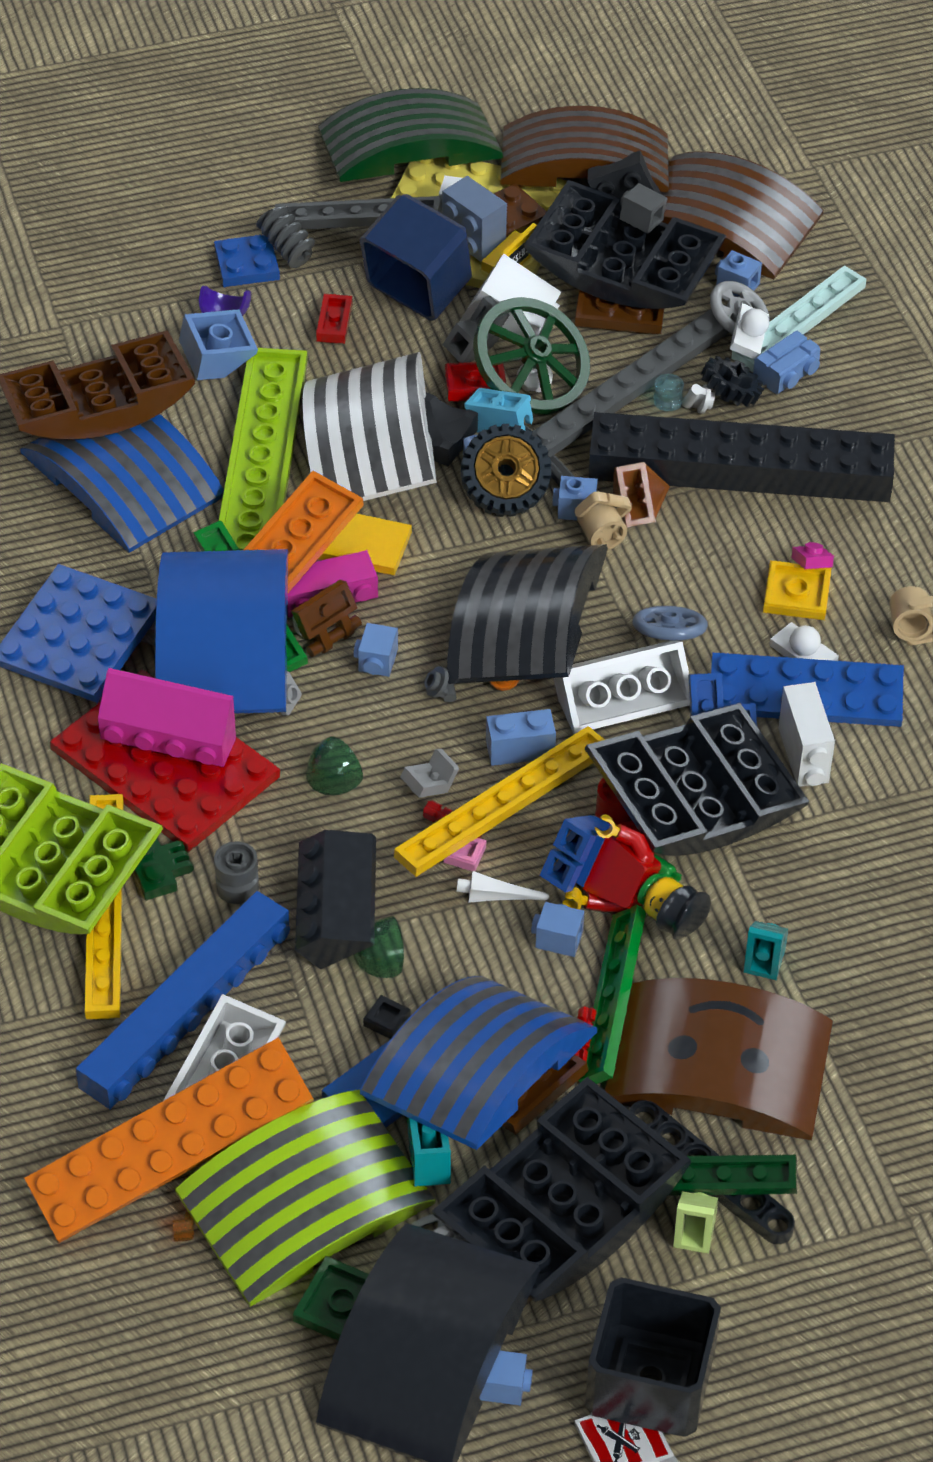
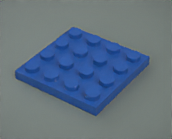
(77, 632)

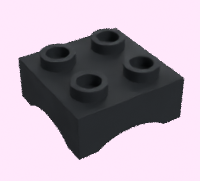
(621, 176)
(448, 428)

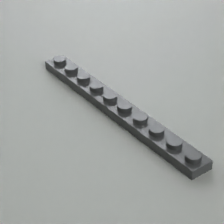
(630, 382)

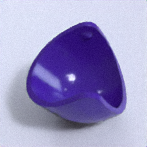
(213, 301)

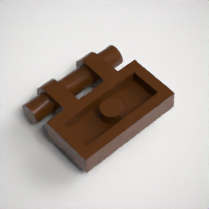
(324, 610)

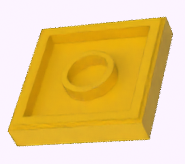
(797, 590)

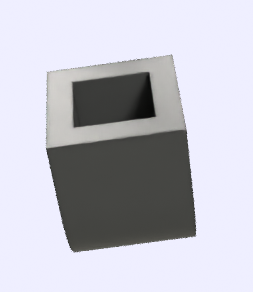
(461, 337)

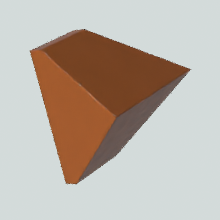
(644, 491)

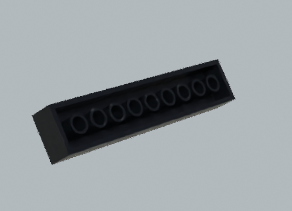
(746, 456)

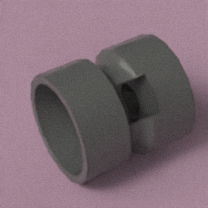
(236, 872)

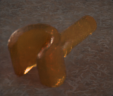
(183, 1228)

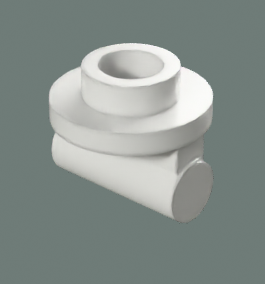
(699, 398)

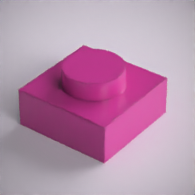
(812, 556)

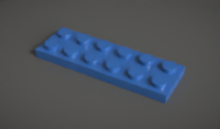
(847, 689)

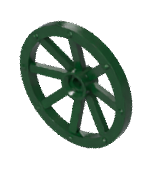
(533, 352)

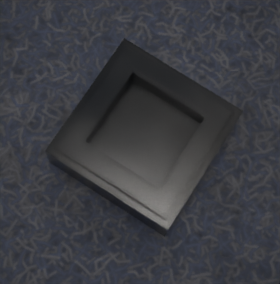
(386, 1017)

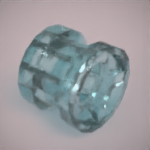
(668, 392)

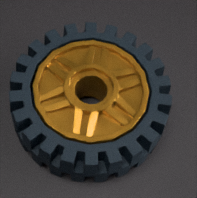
(505, 447)

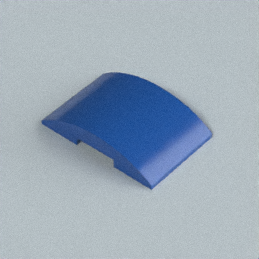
(225, 625)

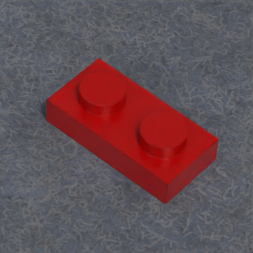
(334, 318)

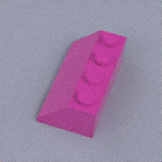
(167, 717)

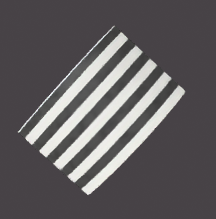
(370, 428)

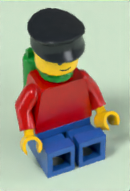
(621, 872)

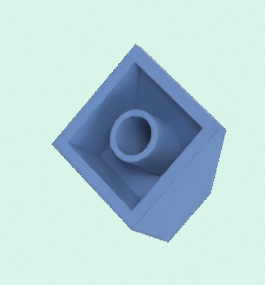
(216, 343)

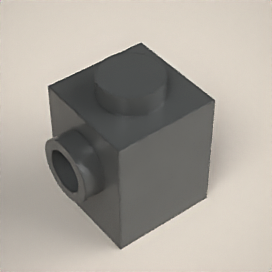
(642, 208)

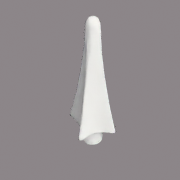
(490, 889)

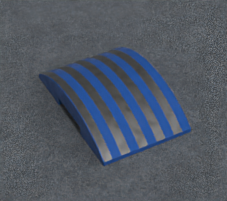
(131, 479)
(472, 1058)

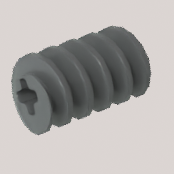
(286, 236)

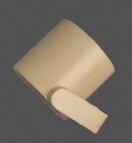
(601, 519)
(912, 615)

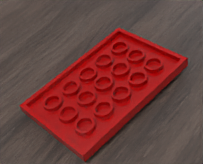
(165, 789)

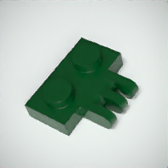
(160, 867)

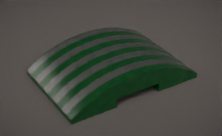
(404, 128)

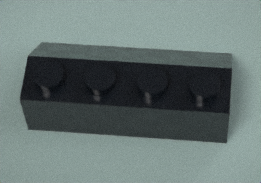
(335, 896)

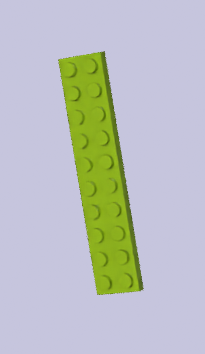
(263, 441)

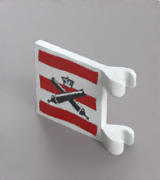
(622, 1442)

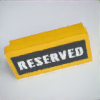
(512, 247)

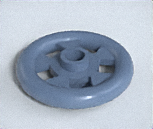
(670, 623)

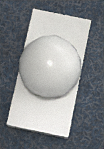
(749, 331)
(801, 643)

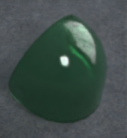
(333, 768)
(387, 954)

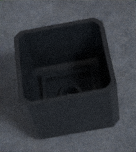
(657, 1334)

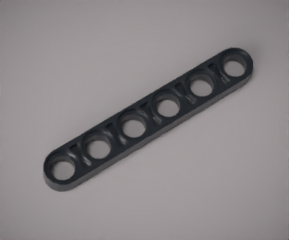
(691, 1145)

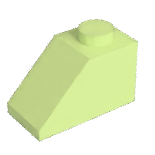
(695, 1221)

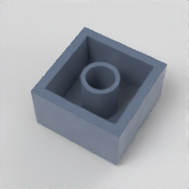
(479, 212)

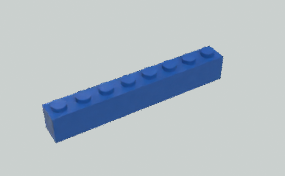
(183, 1000)

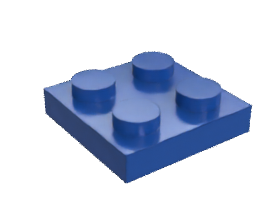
(246, 260)

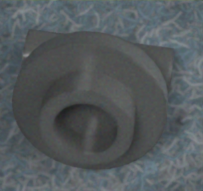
(437, 685)

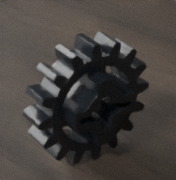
(732, 381)

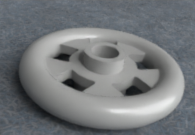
(728, 314)

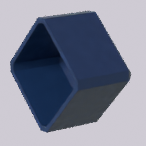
(416, 256)

